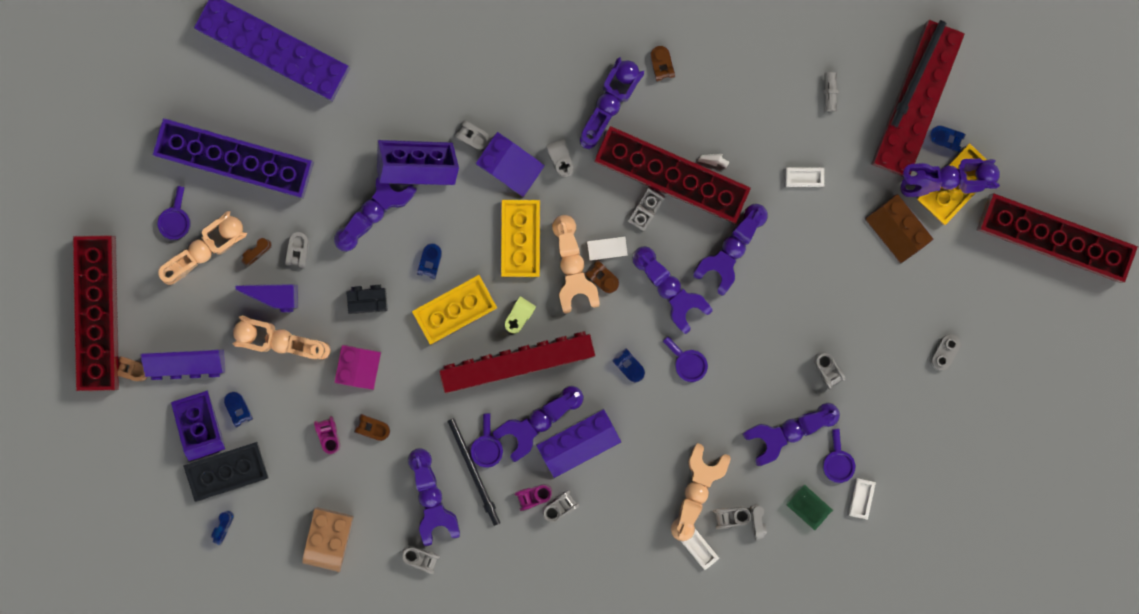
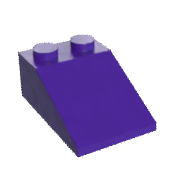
(510, 164)
(277, 296)
(197, 426)

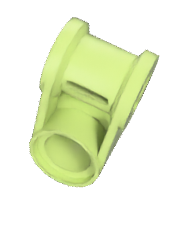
(521, 312)

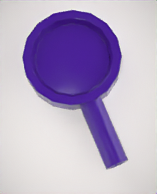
(174, 221)
(690, 364)
(486, 449)
(838, 465)

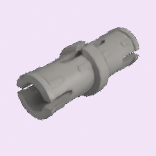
(830, 91)

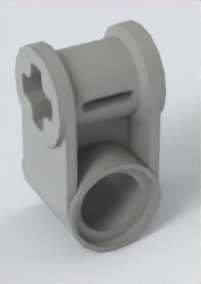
(560, 154)
(829, 371)
(561, 506)
(730, 517)
(422, 559)

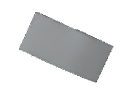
(646, 209)

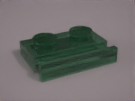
(809, 507)

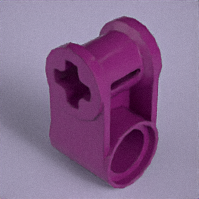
(327, 434)
(532, 497)

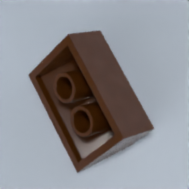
(899, 229)

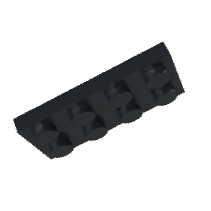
(226, 471)

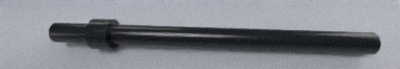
(902, 107)
(488, 505)

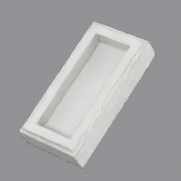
(804, 177)
(607, 248)
(862, 498)
(701, 550)

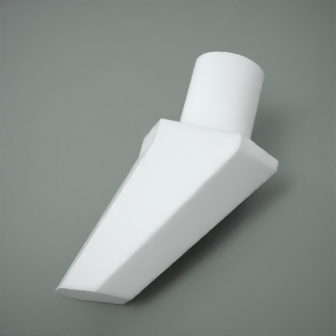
(714, 159)

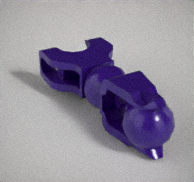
(609, 103)
(949, 177)
(371, 212)
(733, 248)
(669, 288)
(539, 420)
(791, 431)
(430, 498)

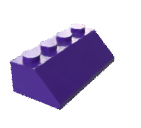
(416, 162)
(183, 363)
(578, 443)

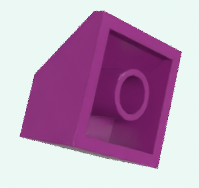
(357, 367)

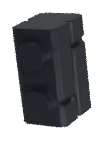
(367, 300)

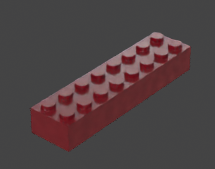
(902, 144)
(672, 175)
(1057, 238)
(95, 313)
(517, 363)

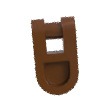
(661, 56)
(252, 256)
(608, 283)
(379, 429)

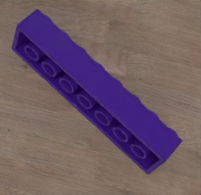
(272, 48)
(233, 158)

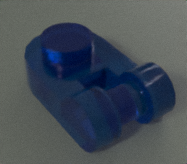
(940, 135)
(431, 253)
(635, 371)
(233, 402)
(225, 522)

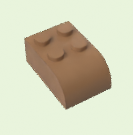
(327, 539)

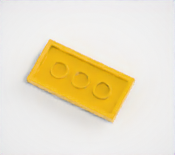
(946, 203)
(520, 238)
(454, 309)

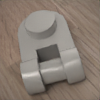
(479, 139)
(300, 243)
(759, 529)

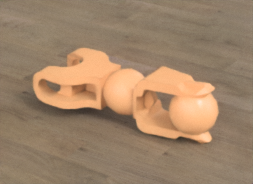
(201, 249)
(572, 265)
(278, 340)
(697, 492)

